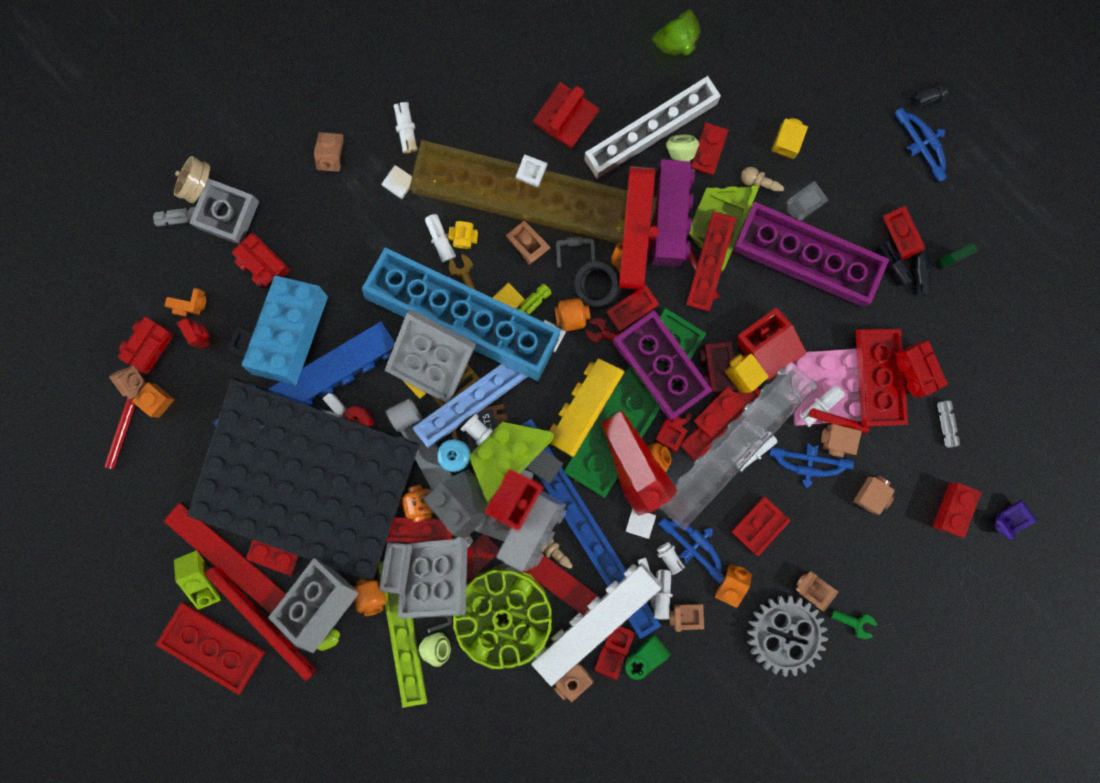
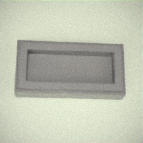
(395, 568)

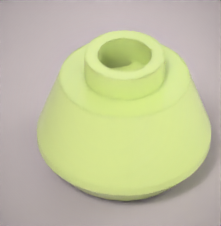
(682, 147)
(435, 649)

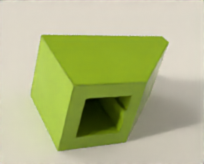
(193, 581)

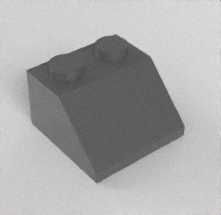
(459, 503)

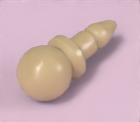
(751, 176)
(552, 550)

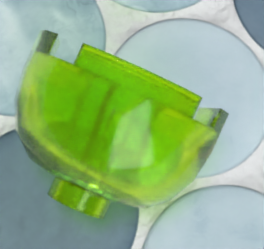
(678, 35)

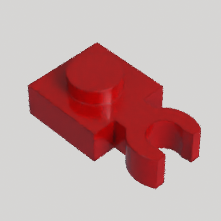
(672, 433)

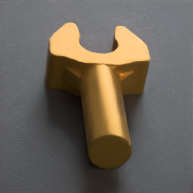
(464, 272)

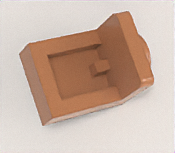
(328, 151)
(128, 381)
(816, 590)
(687, 617)

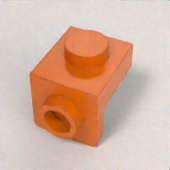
(182, 307)
(734, 585)

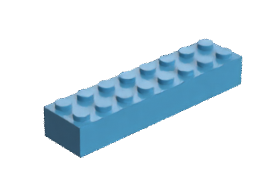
(495, 327)

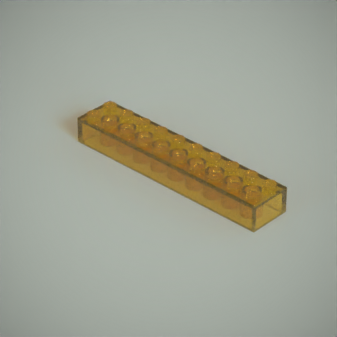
(493, 187)

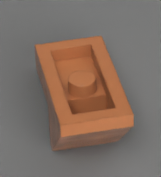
(527, 242)

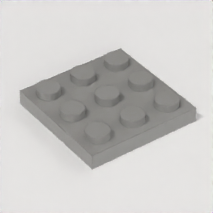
(429, 356)
(435, 580)

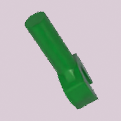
(856, 623)

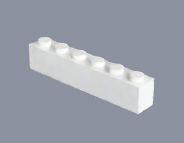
(652, 127)
(597, 623)

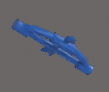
(919, 145)
(809, 471)
(716, 571)

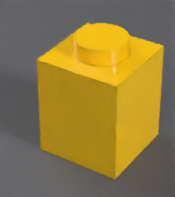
(790, 138)
(746, 373)

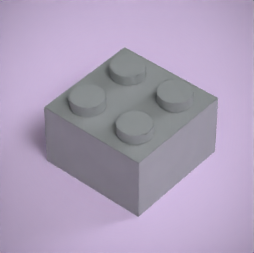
(224, 211)

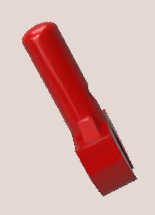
(607, 334)

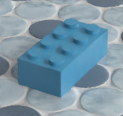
(285, 330)

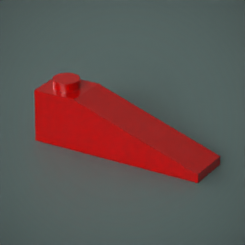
(639, 473)

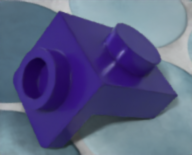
(1014, 519)

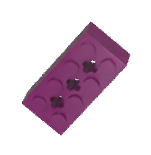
(672, 211)
(657, 381)

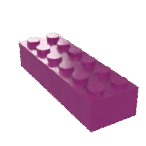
(810, 255)

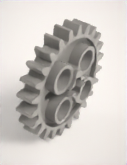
(779, 655)

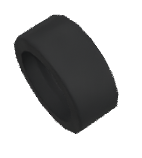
(581, 275)

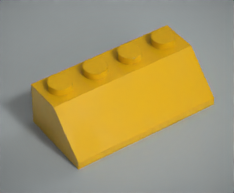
(585, 407)

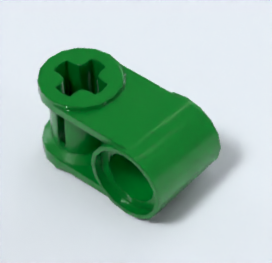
(649, 654)

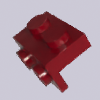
(716, 361)

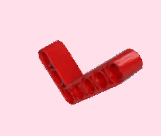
(637, 227)

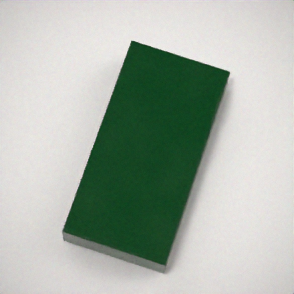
(957, 255)

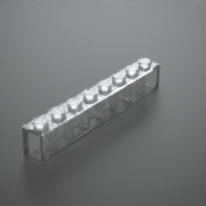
(738, 444)

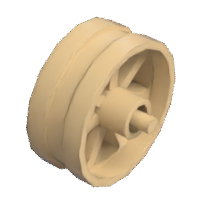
(191, 179)

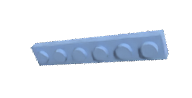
(467, 404)

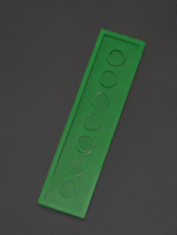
(593, 460)

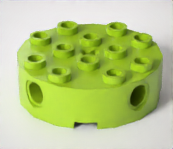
(505, 641)

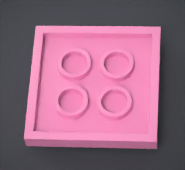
(831, 370)

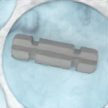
(173, 216)
(948, 423)

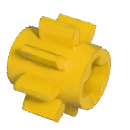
(463, 235)

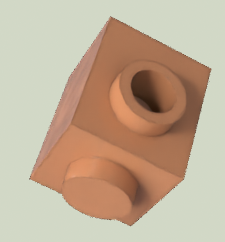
(840, 440)
(875, 495)
(573, 683)

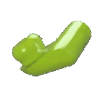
(330, 640)

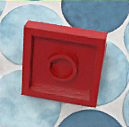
(566, 115)

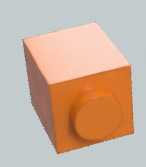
(153, 400)

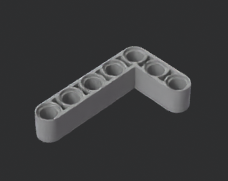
(404, 418)

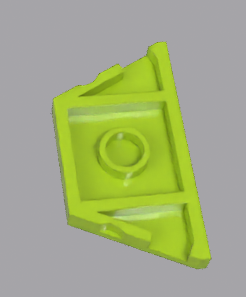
(728, 201)
(506, 448)

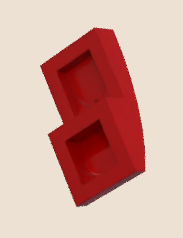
(614, 652)

